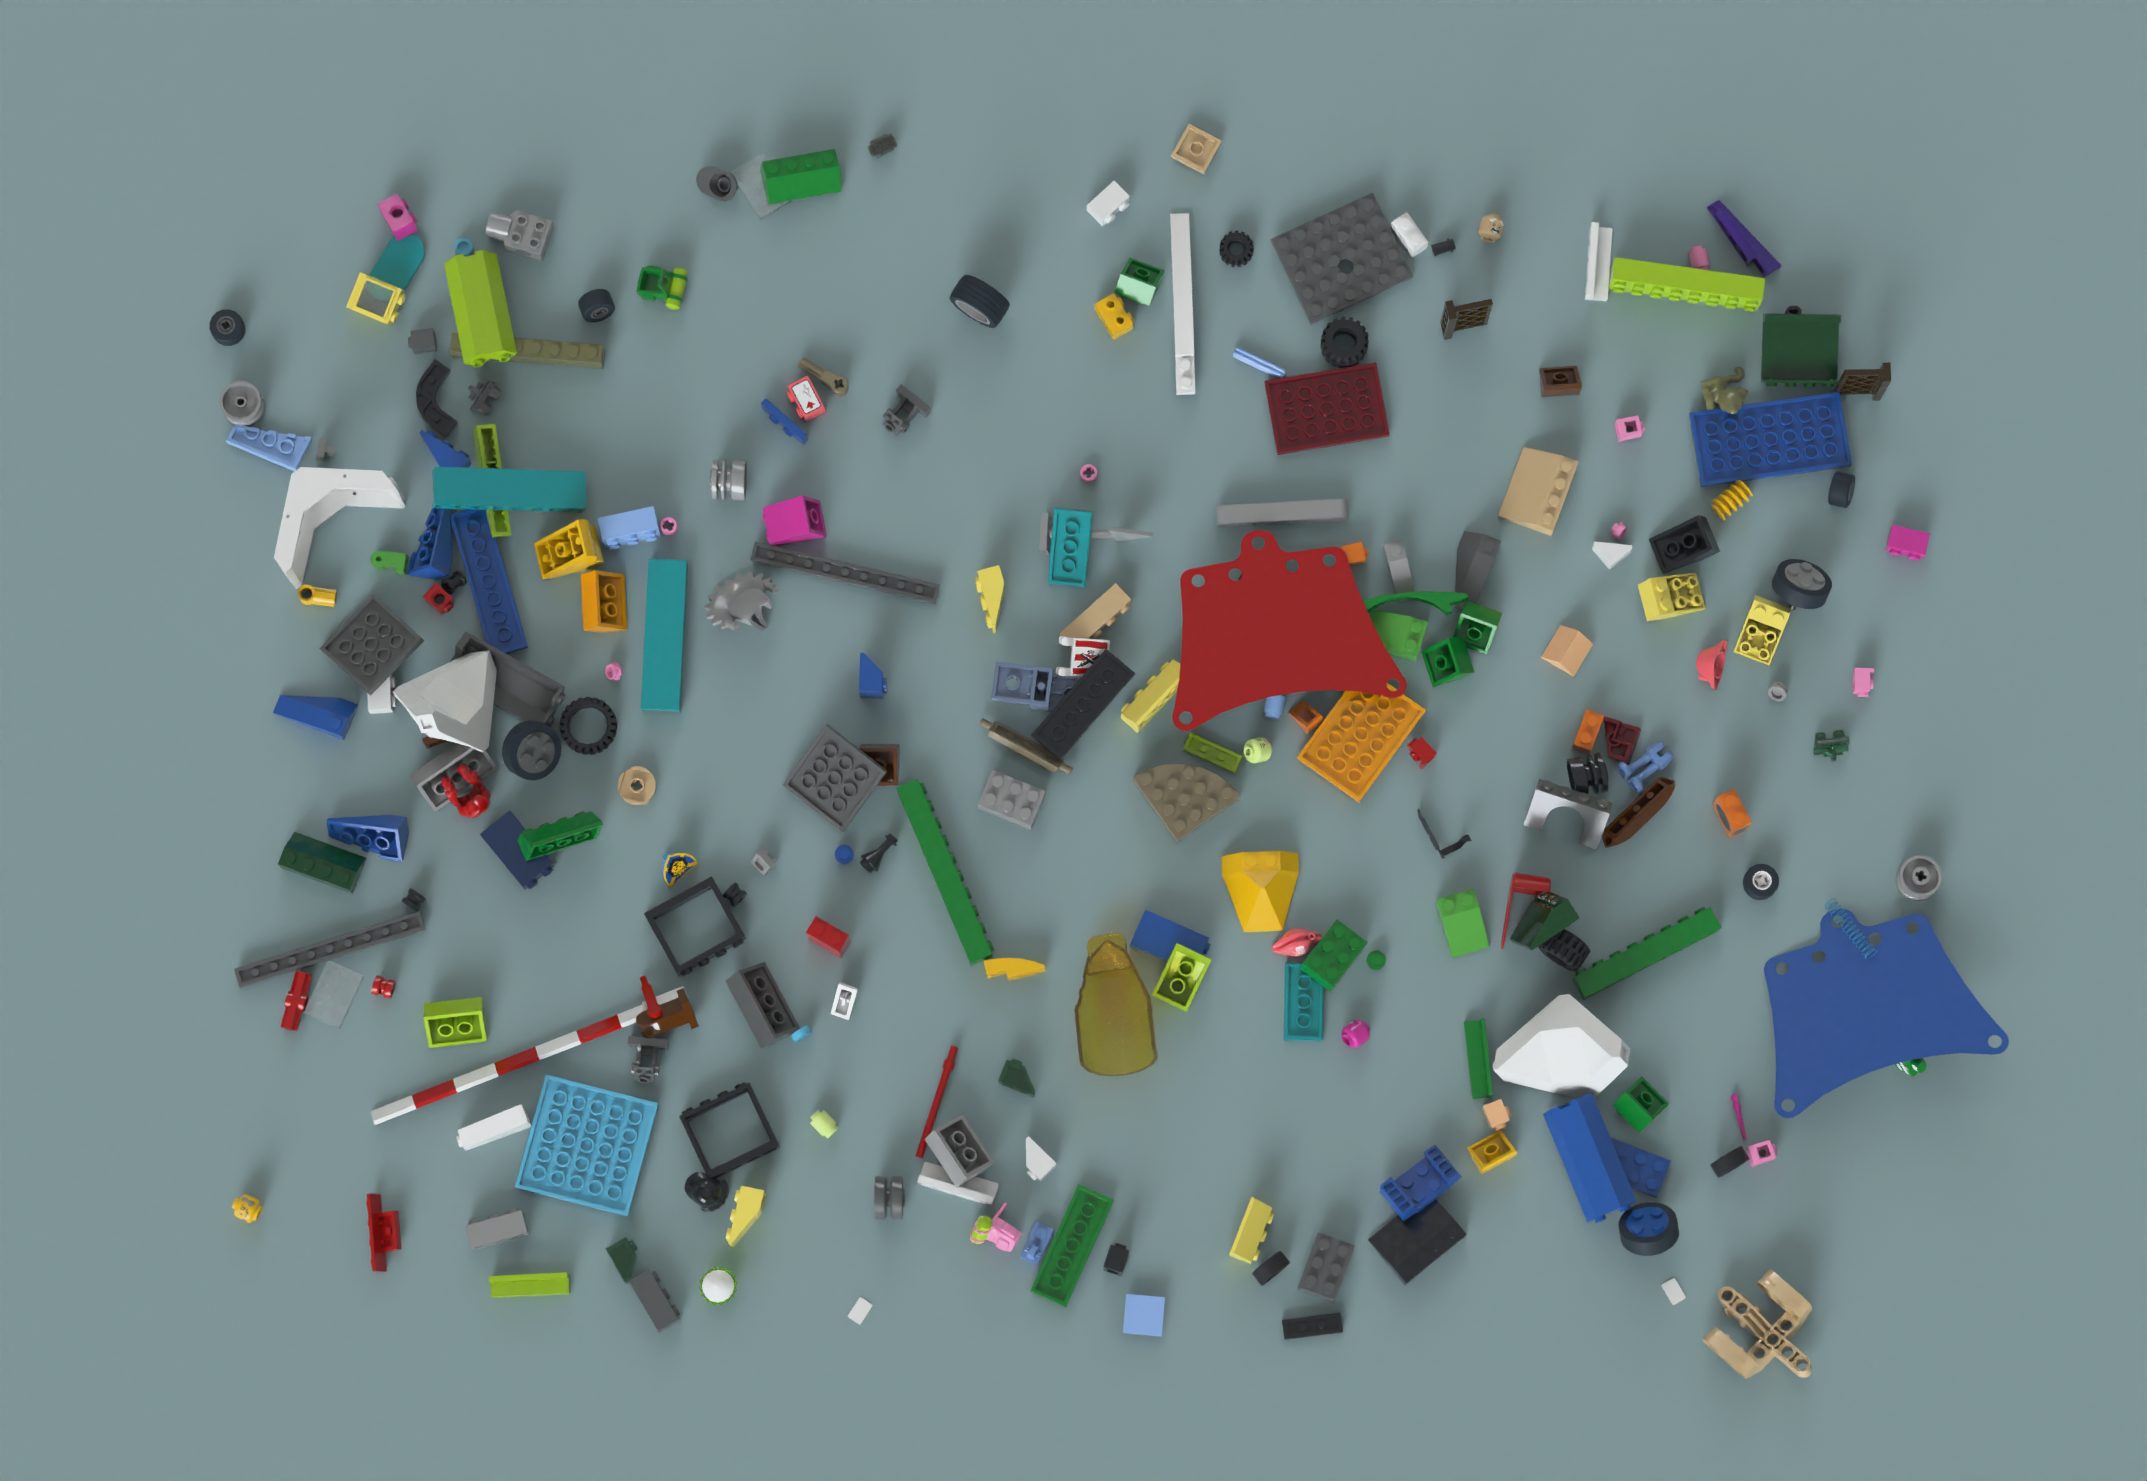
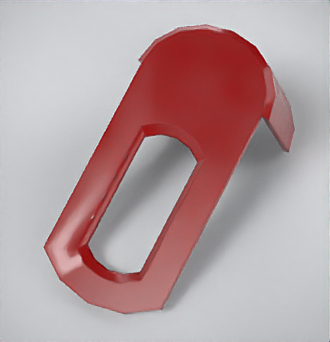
(1526, 885)

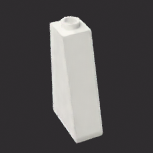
(494, 1127)

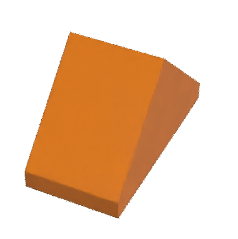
(1306, 716)

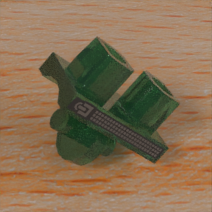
(1831, 747)

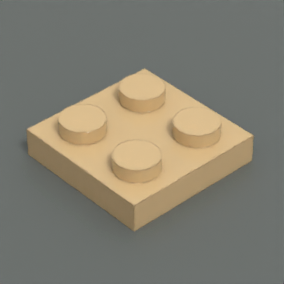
(1196, 149)

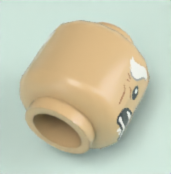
(1491, 227)

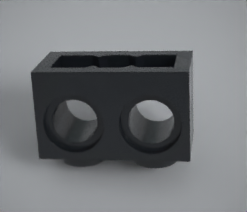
(1116, 1259)

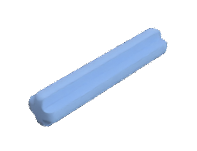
(1259, 363)

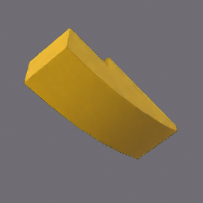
(1012, 967)

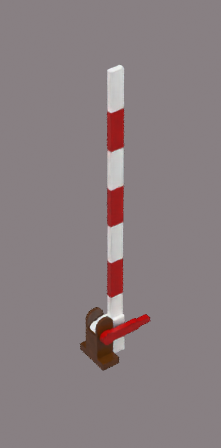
(653, 1016)

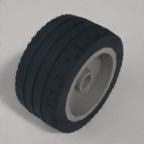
(979, 301)

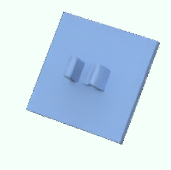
(1143, 1315)

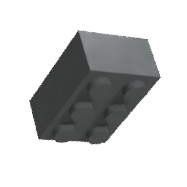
(1326, 1267)

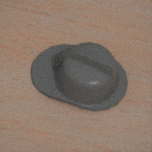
(717, 183)

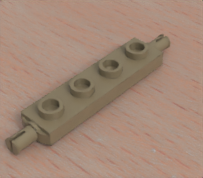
(1025, 746)

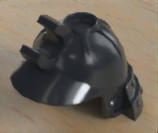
(706, 1191)

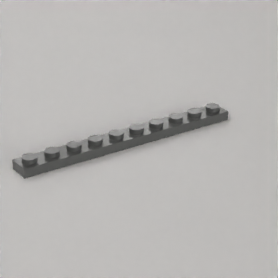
(845, 572)
(330, 949)

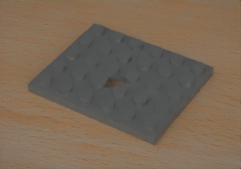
(1348, 233)

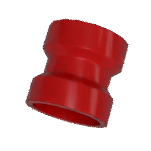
(383, 987)

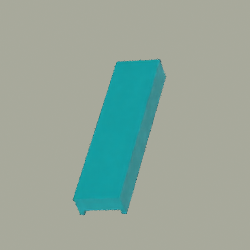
(509, 489)
(664, 635)

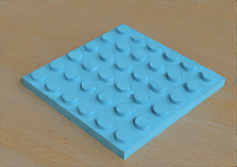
(586, 1145)

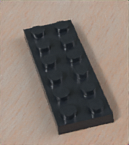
(1083, 704)

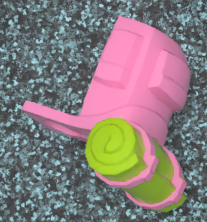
(995, 1231)

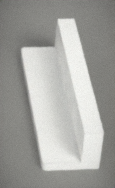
(1598, 263)
(975, 1189)

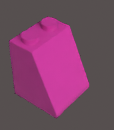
(794, 521)

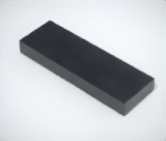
(1312, 1326)

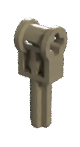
(825, 376)

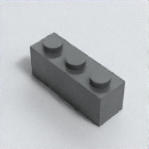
(655, 1300)

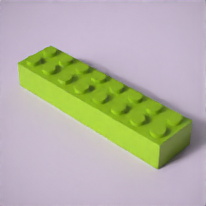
(1686, 284)

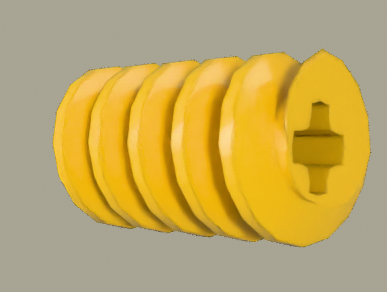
(1730, 499)

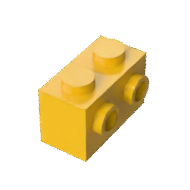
(1114, 316)

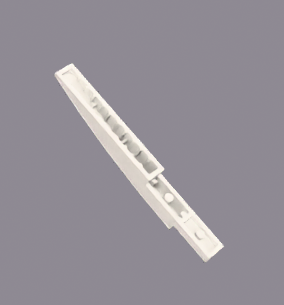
(1182, 304)

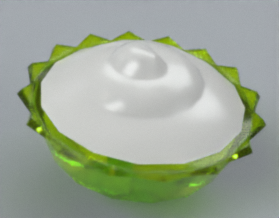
(718, 1285)

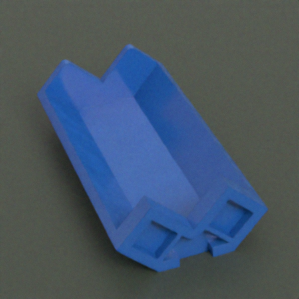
(1590, 1158)

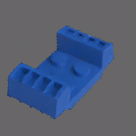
(1420, 1184)

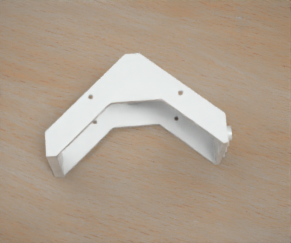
(317, 496)

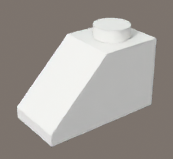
(1037, 1161)

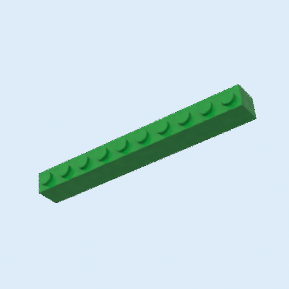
(944, 871)

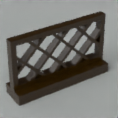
(1464, 316)
(1865, 381)

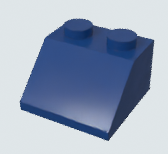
(871, 679)

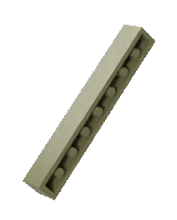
(548, 352)

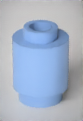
(1274, 707)

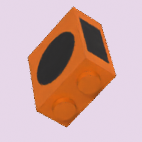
(1731, 813)

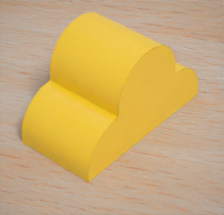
(569, 550)

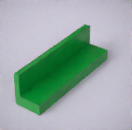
(1478, 1059)

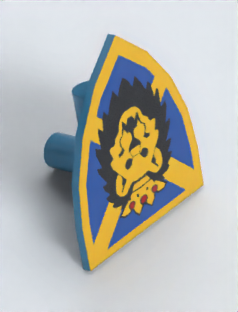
(676, 866)

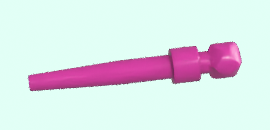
(1736, 1106)

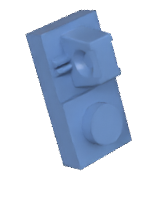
(1037, 1243)

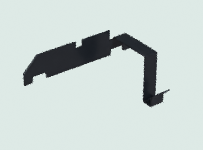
(1449, 849)

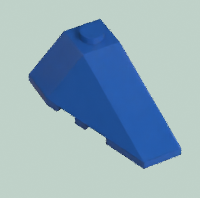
(435, 550)
(320, 713)
(378, 833)

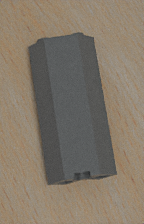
(517, 686)

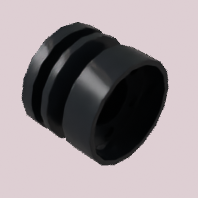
(1588, 775)

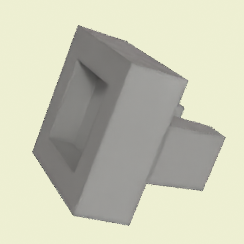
(324, 450)
(763, 862)

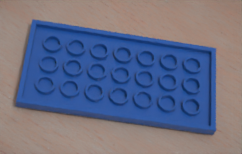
(1770, 439)

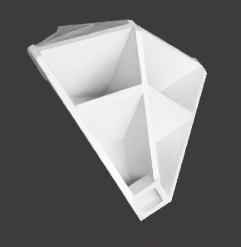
(454, 700)
(1563, 1051)

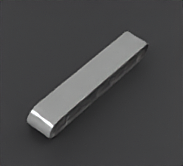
(1282, 513)

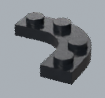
(426, 399)

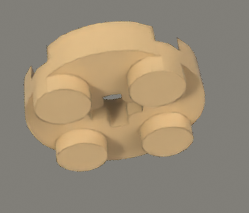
(630, 777)

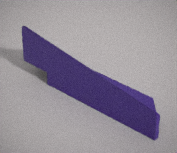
(1743, 241)

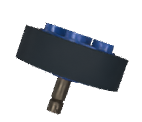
(1648, 1229)

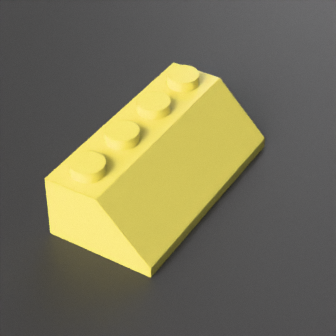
(1153, 697)

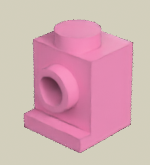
(1632, 422)
(1862, 681)
(1753, 1153)

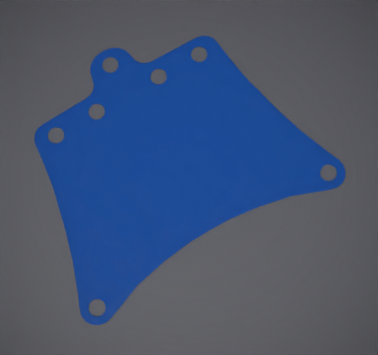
(1868, 1013)

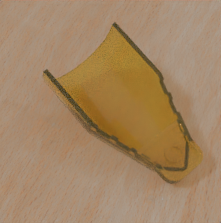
(1114, 1012)

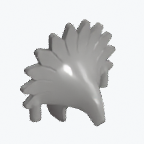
(741, 602)

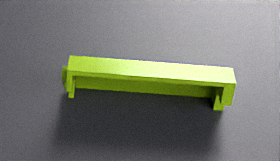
(480, 308)

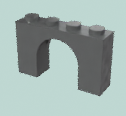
(1593, 810)

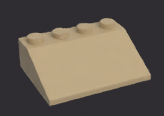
(1538, 490)

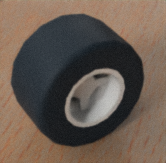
(1764, 876)

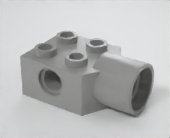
(521, 233)

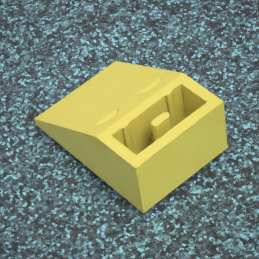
(991, 585)
(1671, 596)
(1762, 630)
(748, 1210)

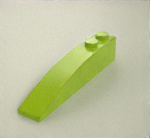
(489, 457)

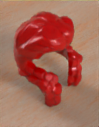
(478, 798)

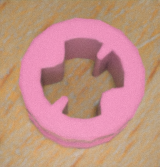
(1093, 476)
(666, 531)

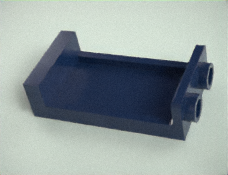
(503, 838)

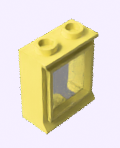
(376, 299)

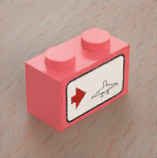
(806, 399)

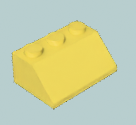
(1252, 1231)

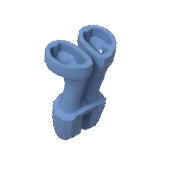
(1650, 755)

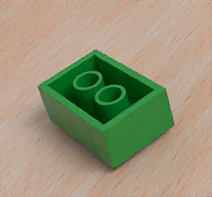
(1333, 955)

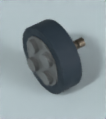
(531, 750)

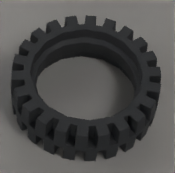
(574, 707)

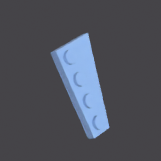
(276, 447)

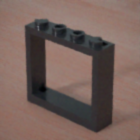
(682, 898)
(706, 1106)

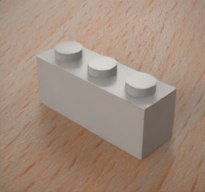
(496, 1229)

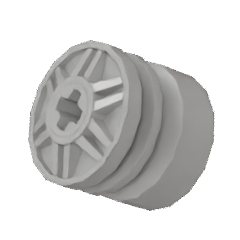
(728, 479)

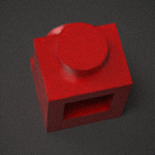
(1421, 751)

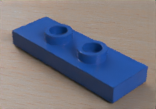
(777, 416)

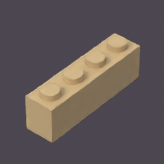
(1099, 615)

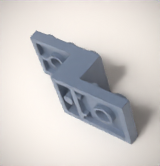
(1035, 687)

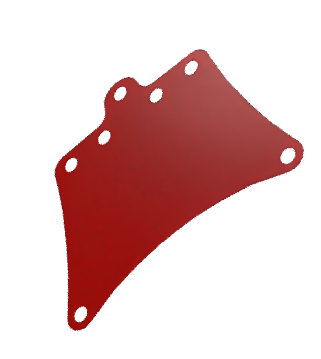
(1275, 632)

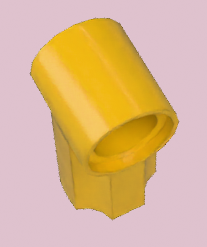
(319, 596)

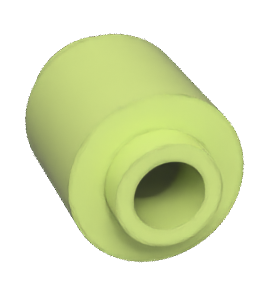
(823, 1123)

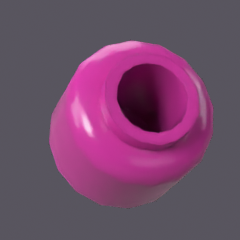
(1355, 1033)

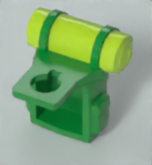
(662, 284)

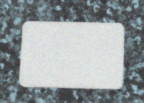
(1673, 1291)
(860, 1310)

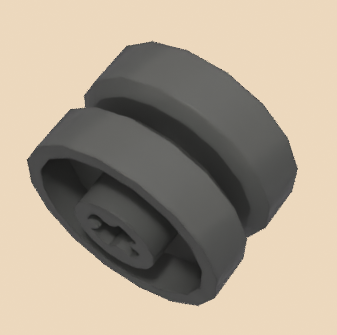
(889, 1197)

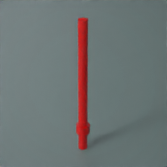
(948, 1065)

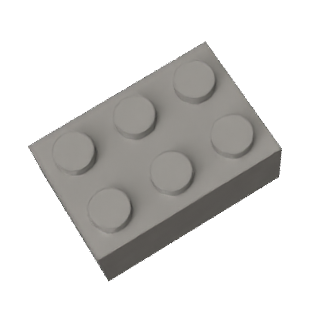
(1011, 799)
(959, 1150)

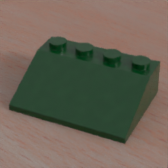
(1543, 920)

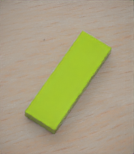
(1212, 753)

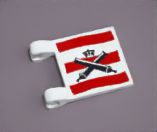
(1083, 654)

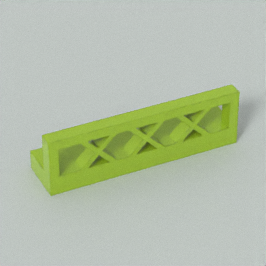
(529, 1284)

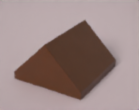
(1559, 381)

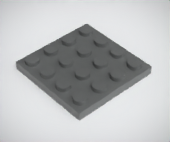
(371, 644)
(835, 778)

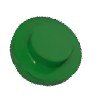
(1376, 960)

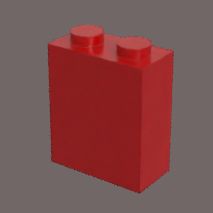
(828, 937)

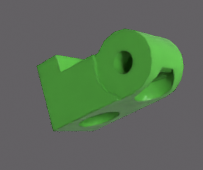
(390, 560)

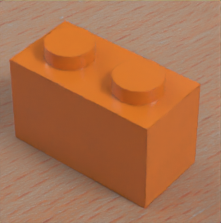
(1587, 731)

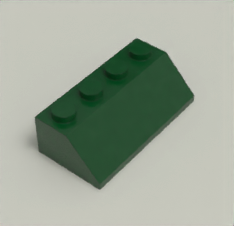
(322, 862)

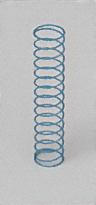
(1855, 937)

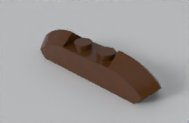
(1638, 812)

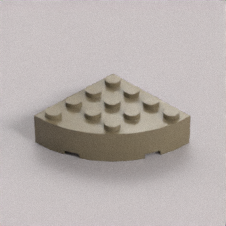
(1185, 796)

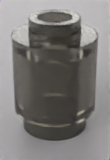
(882, 145)

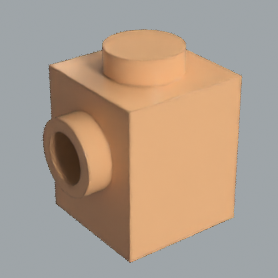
(1496, 1115)

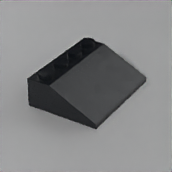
(1417, 1241)

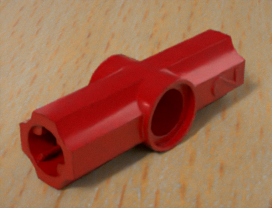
(296, 1001)

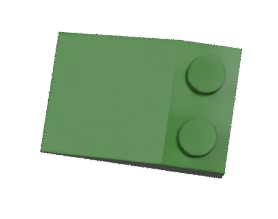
(1399, 633)
(1462, 923)

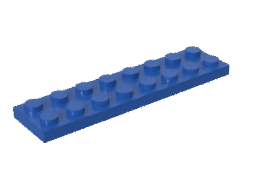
(488, 581)

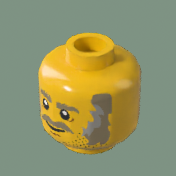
(247, 1208)

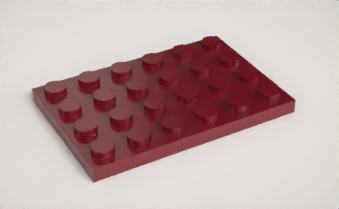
(1326, 408)

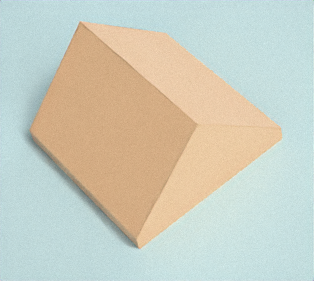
(1567, 649)

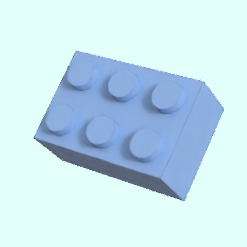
(629, 528)

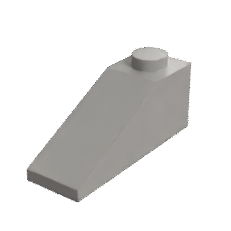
(1398, 567)

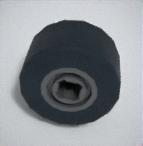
(596, 305)
(230, 333)
(1841, 489)

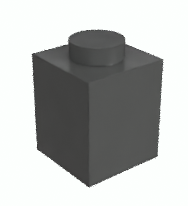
(422, 341)

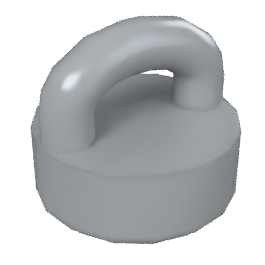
(1777, 691)

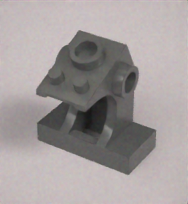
(911, 405)
(646, 1047)

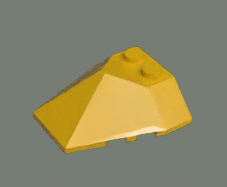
(1261, 887)

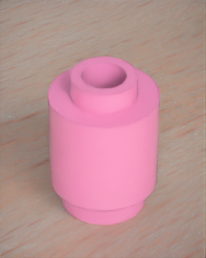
(1699, 258)

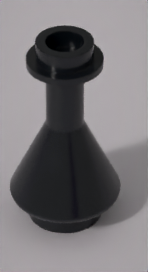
(872, 859)

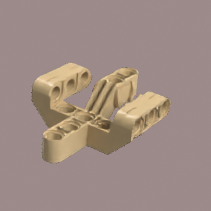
(1796, 1313)

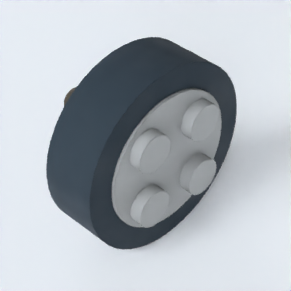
(1801, 584)

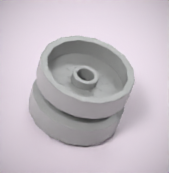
(239, 393)
(1908, 882)

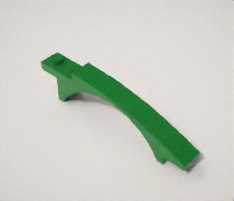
(1439, 600)

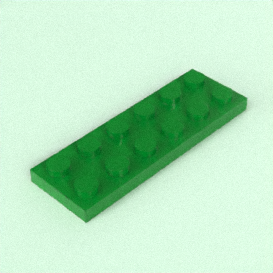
(1072, 1245)

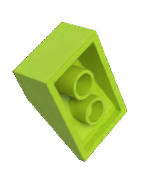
(1181, 977)

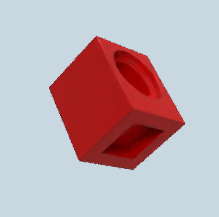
(435, 592)

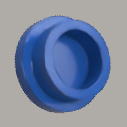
(844, 854)

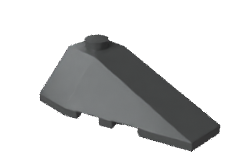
(1474, 562)

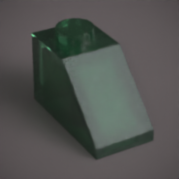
(1016, 1078)
(624, 1257)

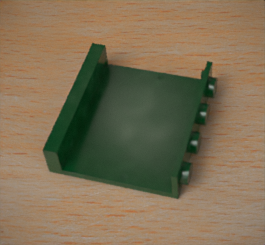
(1800, 349)

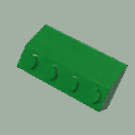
(801, 176)
(559, 835)

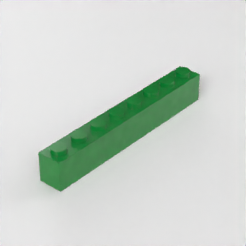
(1646, 953)

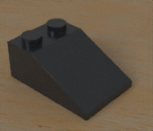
(1684, 544)

